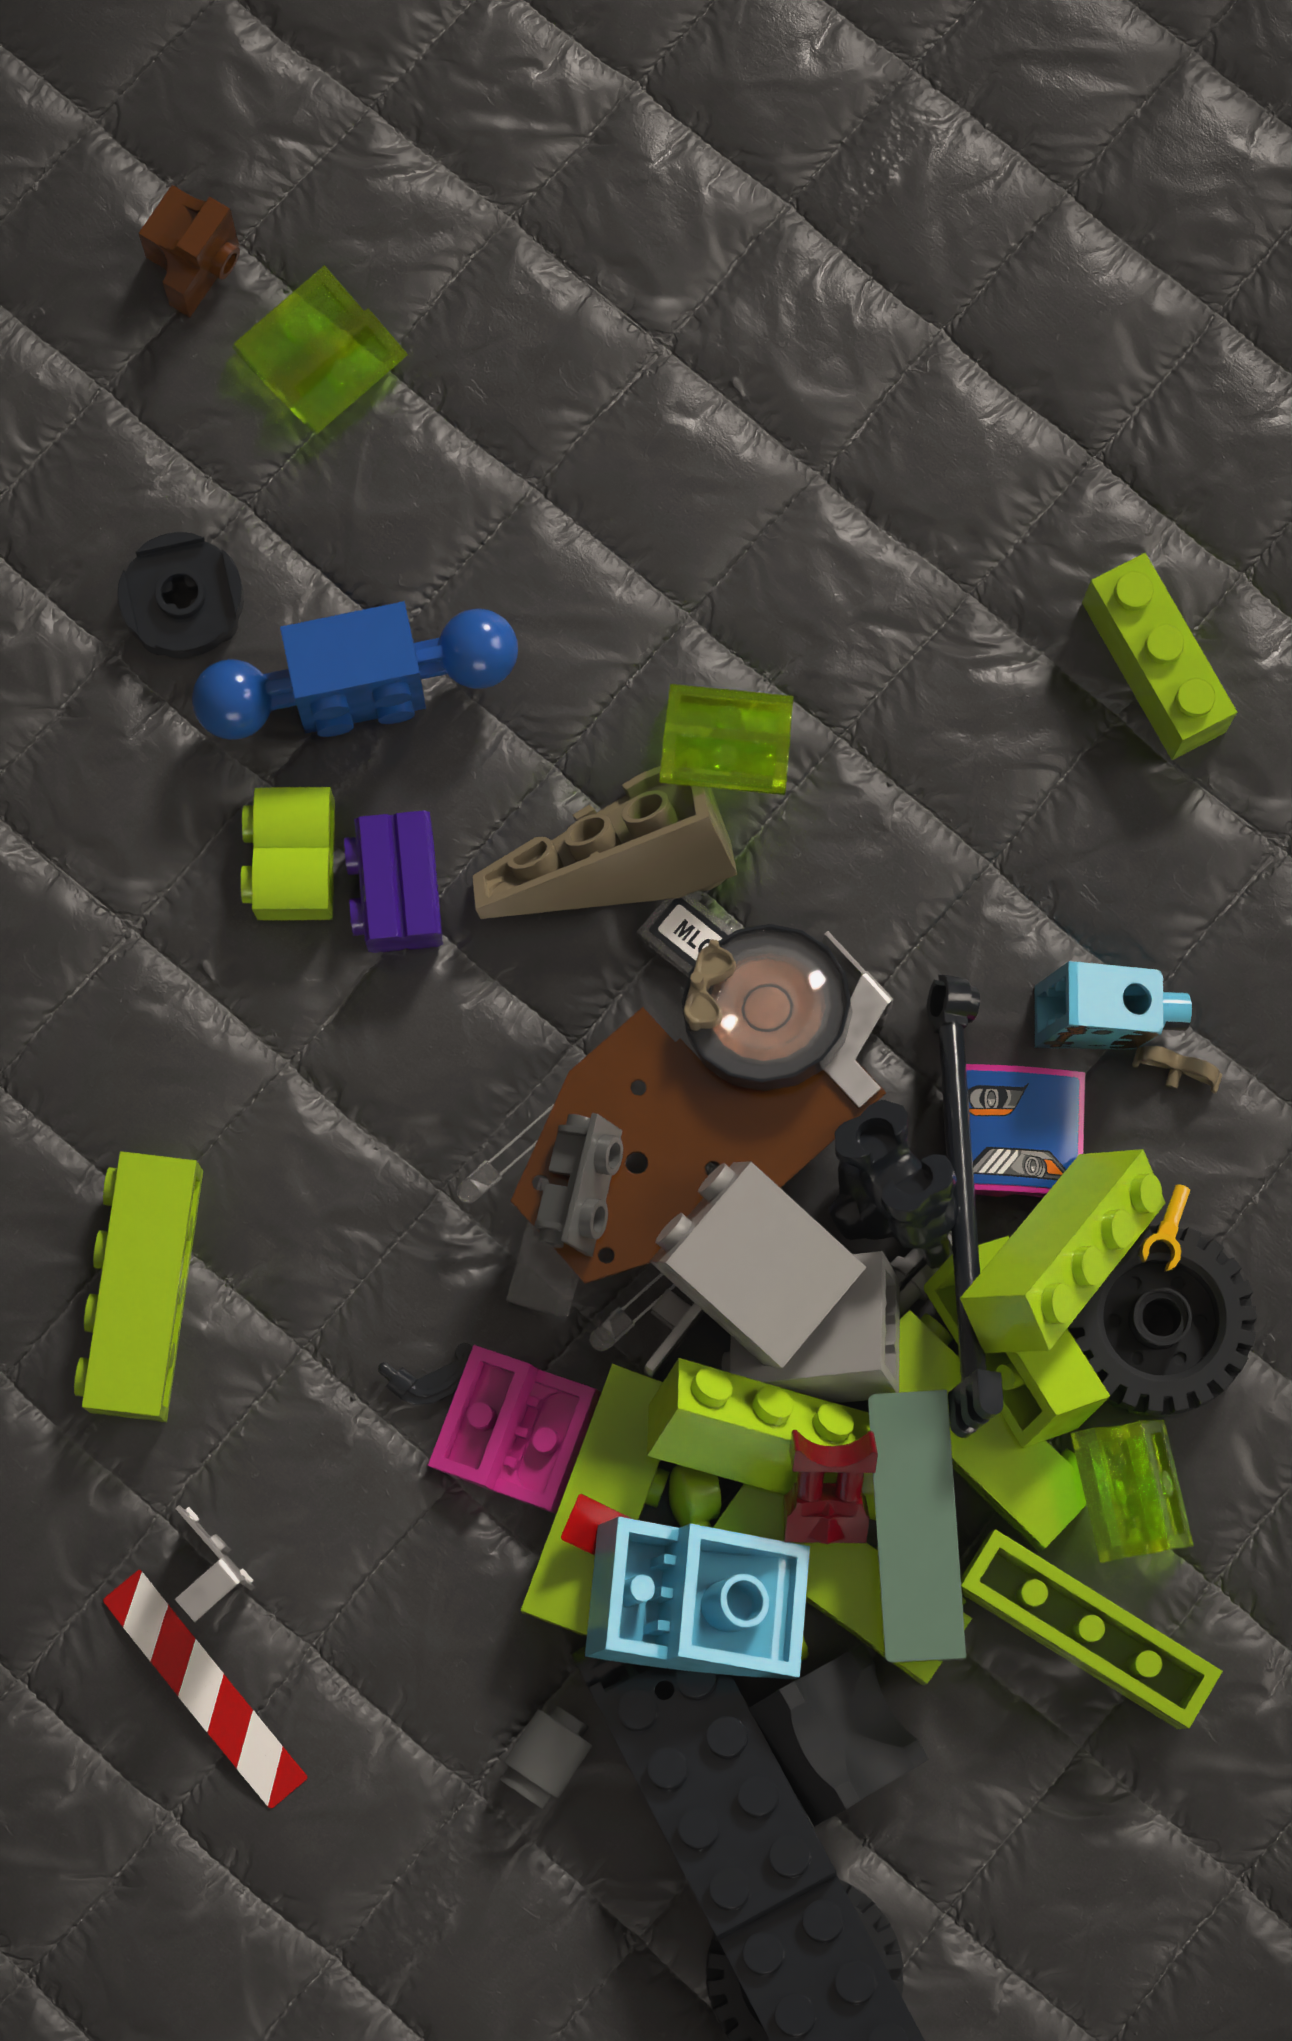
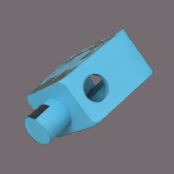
(1106, 1007)

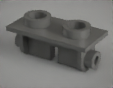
(578, 1213)

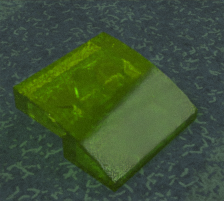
(319, 350)
(726, 739)
(1131, 1490)

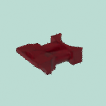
(828, 1510)

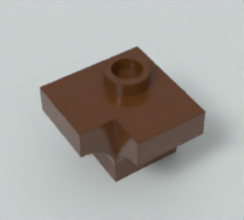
(192, 243)

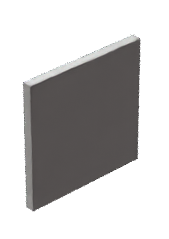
(680, 1319)

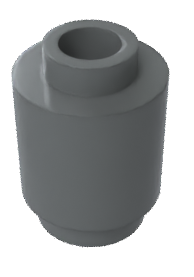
(546, 1756)

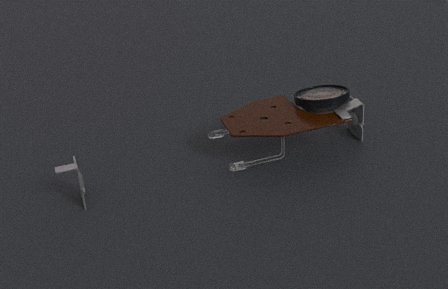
(779, 1098)

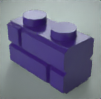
(396, 882)

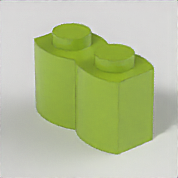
(291, 853)

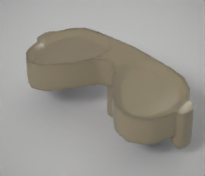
(711, 968)
(1178, 1065)

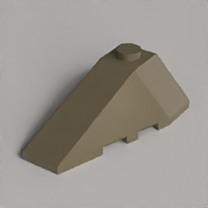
(638, 849)

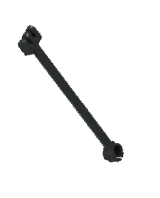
(980, 1393)

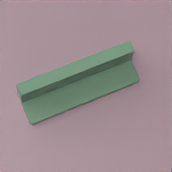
(917, 1527)

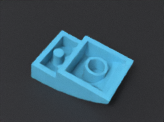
(697, 1599)

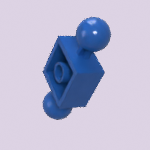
(354, 671)

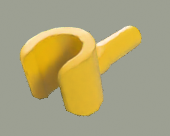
(1169, 1227)

